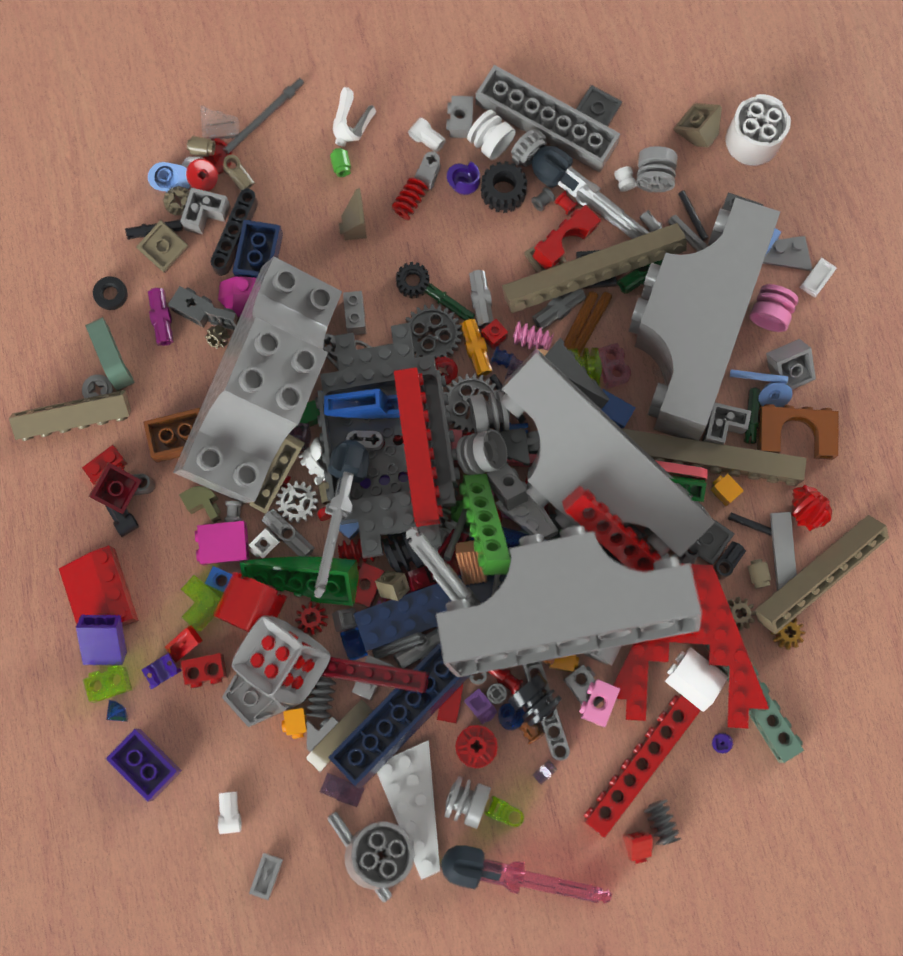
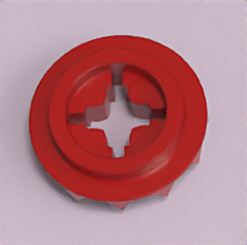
(451, 368)

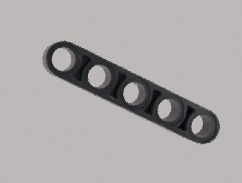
(232, 224)

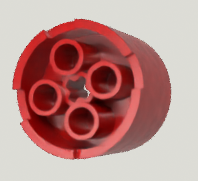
(247, 602)

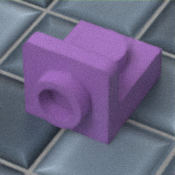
(481, 706)

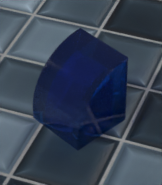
(353, 644)

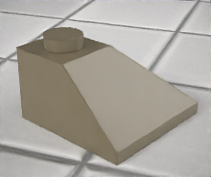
(700, 124)
(353, 218)

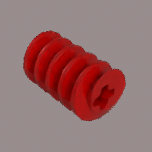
(408, 196)
(352, 551)

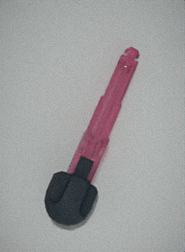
(467, 867)

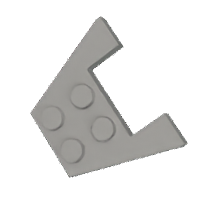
(250, 703)

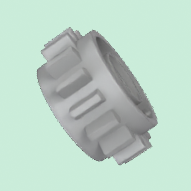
(527, 146)

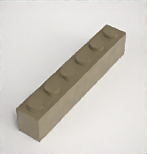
(70, 415)

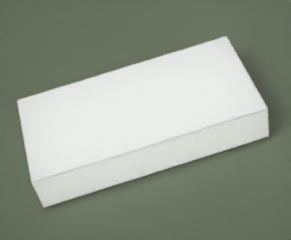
(818, 277)

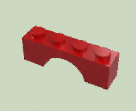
(581, 225)

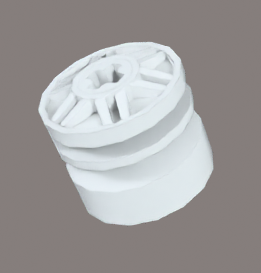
(491, 134)

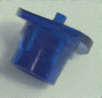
(509, 717)

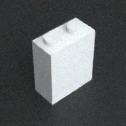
(696, 678)

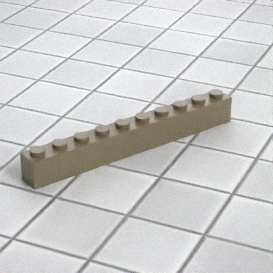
(594, 268)
(722, 458)

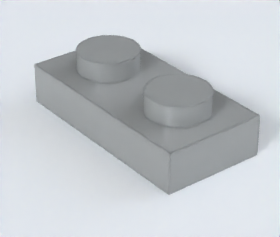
(266, 876)

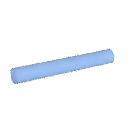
(759, 376)

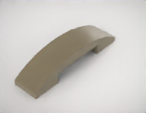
(338, 734)

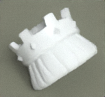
(313, 460)

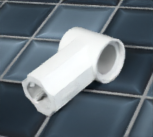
(422, 132)
(229, 818)

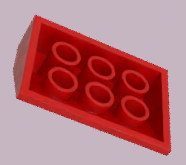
(98, 586)

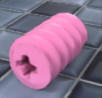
(531, 337)

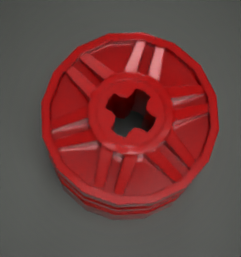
(486, 739)

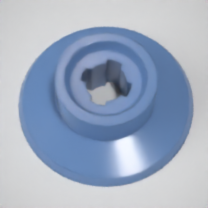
(776, 394)

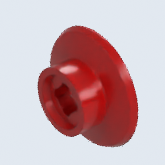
(194, 175)

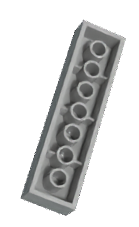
(536, 110)

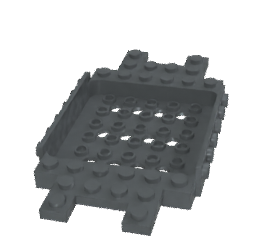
(387, 507)

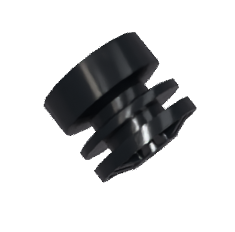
(401, 553)
(535, 700)

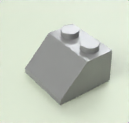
(792, 361)

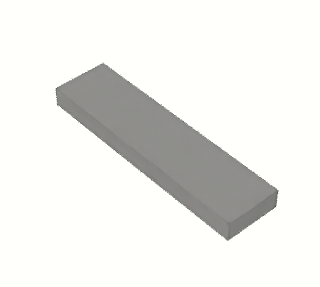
(783, 547)

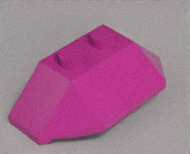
(235, 293)

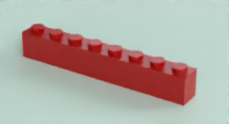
(416, 446)

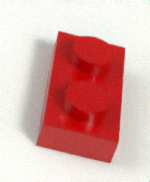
(183, 643)

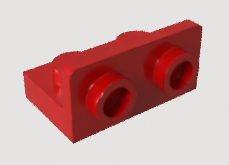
(96, 466)

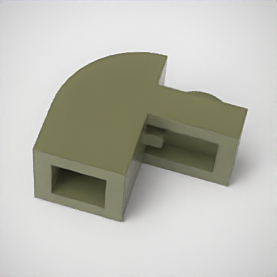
(199, 498)

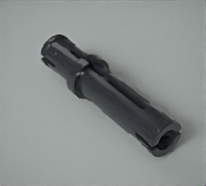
(142, 231)

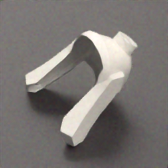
(340, 128)

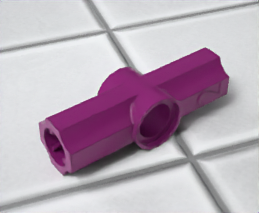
(160, 316)

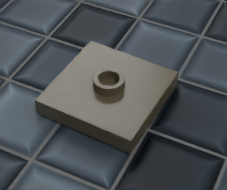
(162, 246)

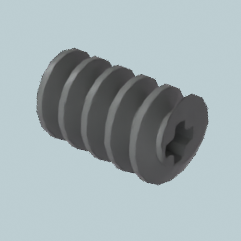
(321, 698)
(662, 823)

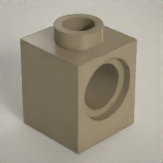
(392, 585)

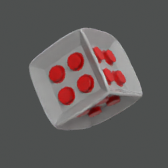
(280, 660)

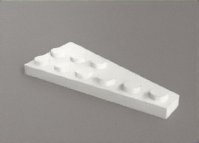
(410, 794)

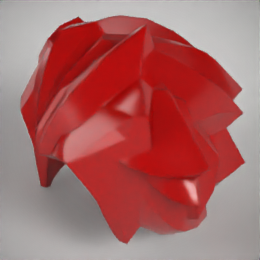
(810, 508)

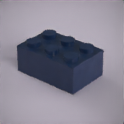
(256, 247)

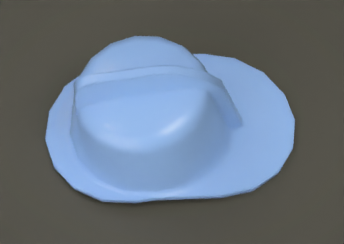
(167, 175)

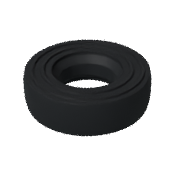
(100, 287)

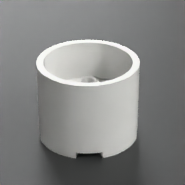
(748, 140)

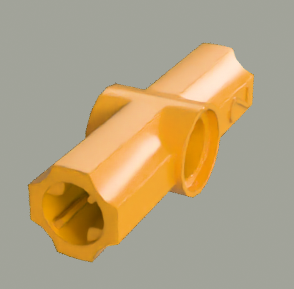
(476, 347)

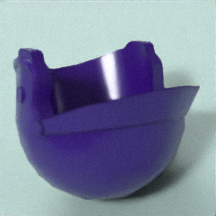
(464, 178)

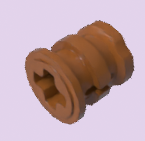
(531, 733)

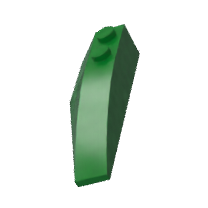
(300, 576)

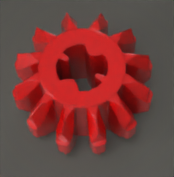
(309, 612)

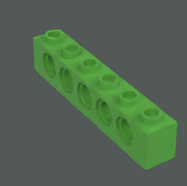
(485, 524)

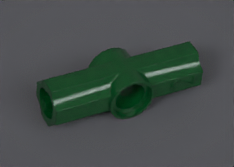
(634, 278)

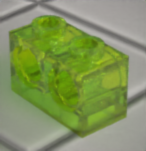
(108, 688)

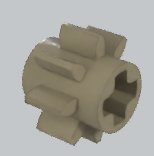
(217, 336)

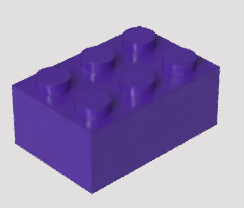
(143, 764)

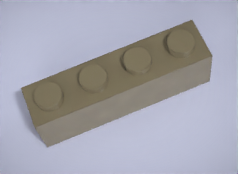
(277, 472)

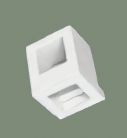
(259, 550)

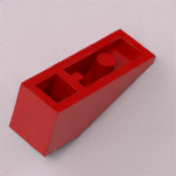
(638, 846)

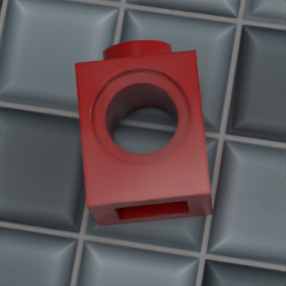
(494, 334)

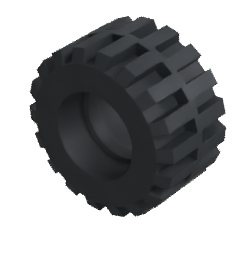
(504, 173)

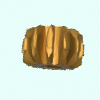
(793, 639)

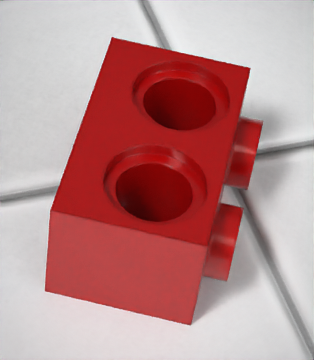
(203, 665)

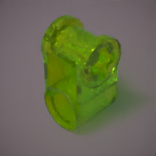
(503, 812)

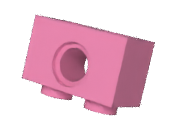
(608, 694)

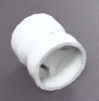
(625, 179)

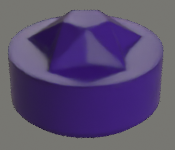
(722, 743)

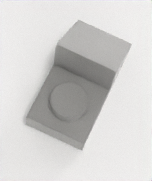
(315, 736)

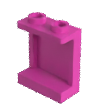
(222, 542)

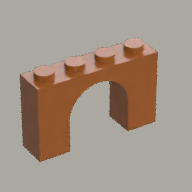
(822, 422)

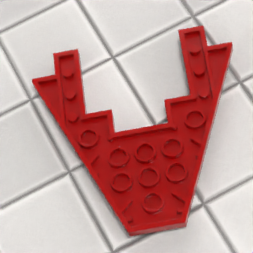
(726, 649)

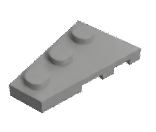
(790, 253)

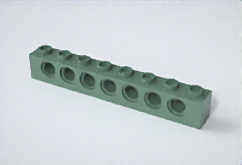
(793, 743)

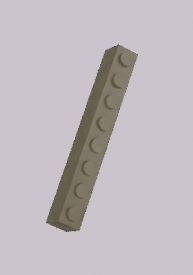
(821, 574)

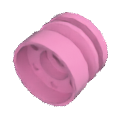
(774, 308)

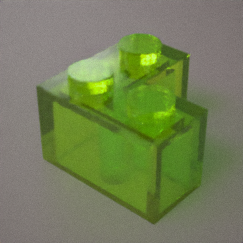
(205, 603)

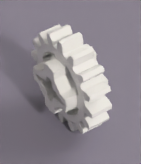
(303, 500)

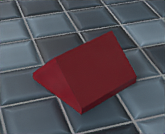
(115, 488)

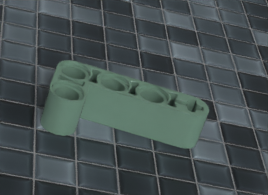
(109, 354)

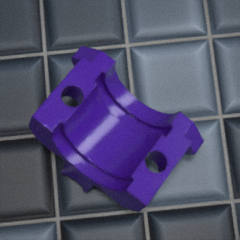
(160, 670)

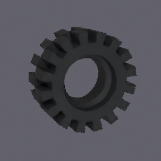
(408, 270)

